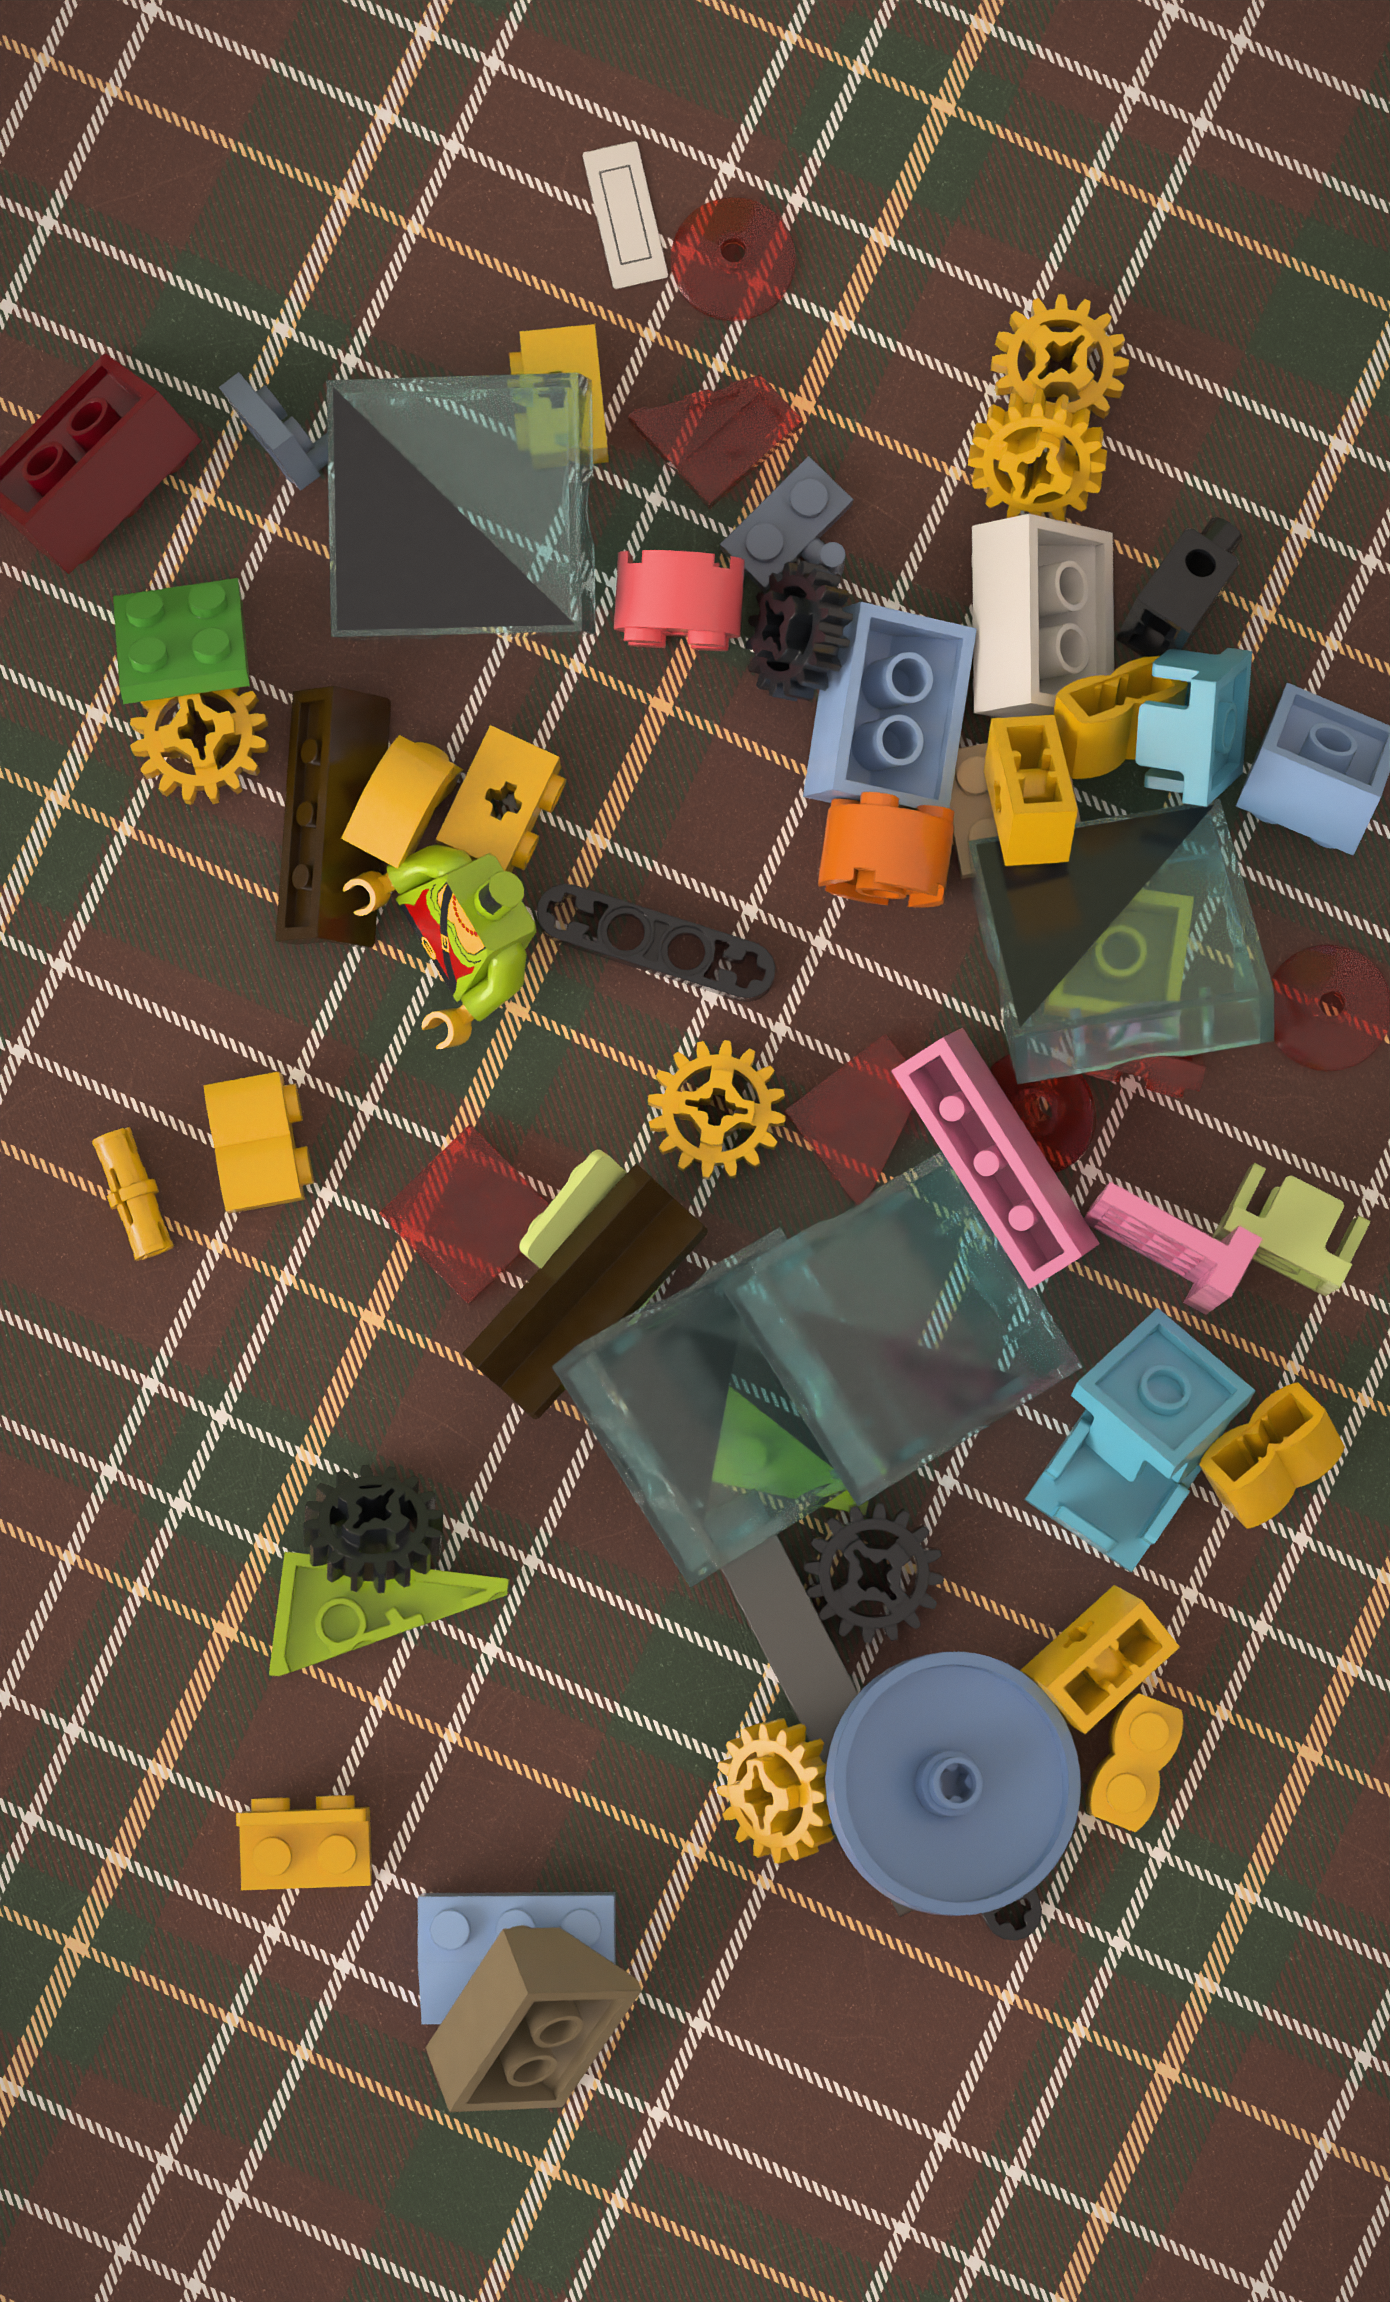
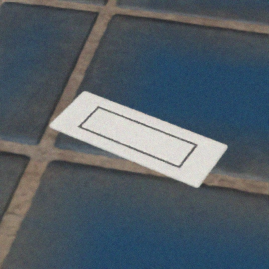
(625, 215)

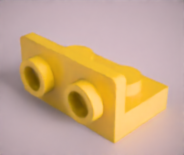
(305, 1845)

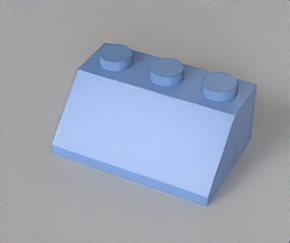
(892, 709)
(462, 1927)

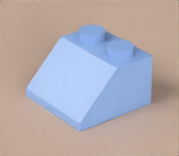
(1318, 770)

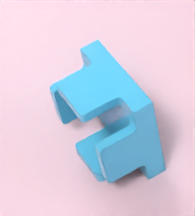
(1199, 744)
(1159, 1400)
(1101, 1504)

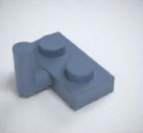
(286, 441)
(790, 526)

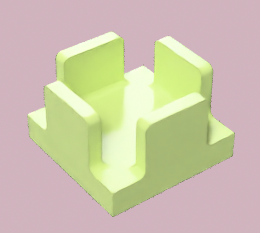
(1295, 1231)

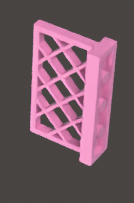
(1208, 1263)

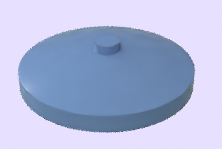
(953, 1783)

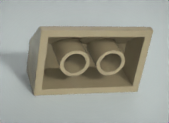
(529, 2022)

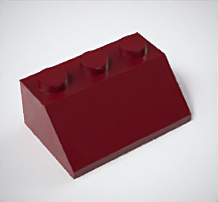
(91, 462)

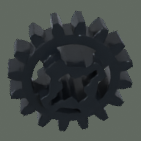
(798, 631)
(373, 1528)
(850, 1592)

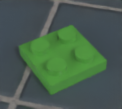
(180, 641)

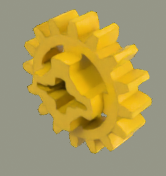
(1042, 343)
(1019, 438)
(225, 731)
(746, 1115)
(777, 1790)

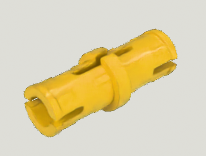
(132, 1193)

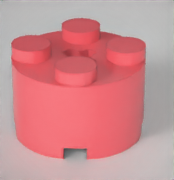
(678, 598)

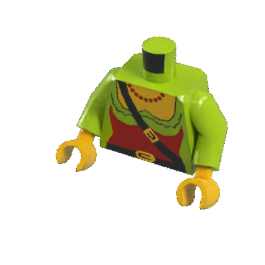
(468, 923)

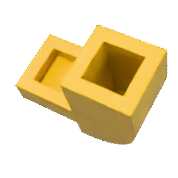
(401, 800)

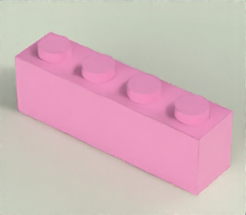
(995, 1157)

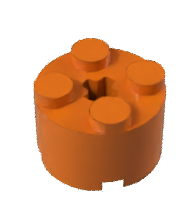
(886, 851)

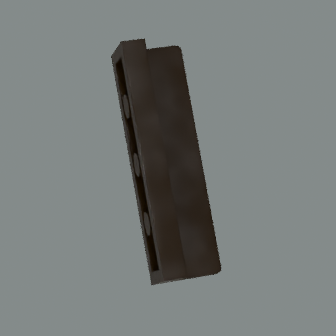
(331, 757)
(585, 1287)

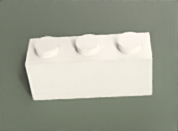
(1038, 612)

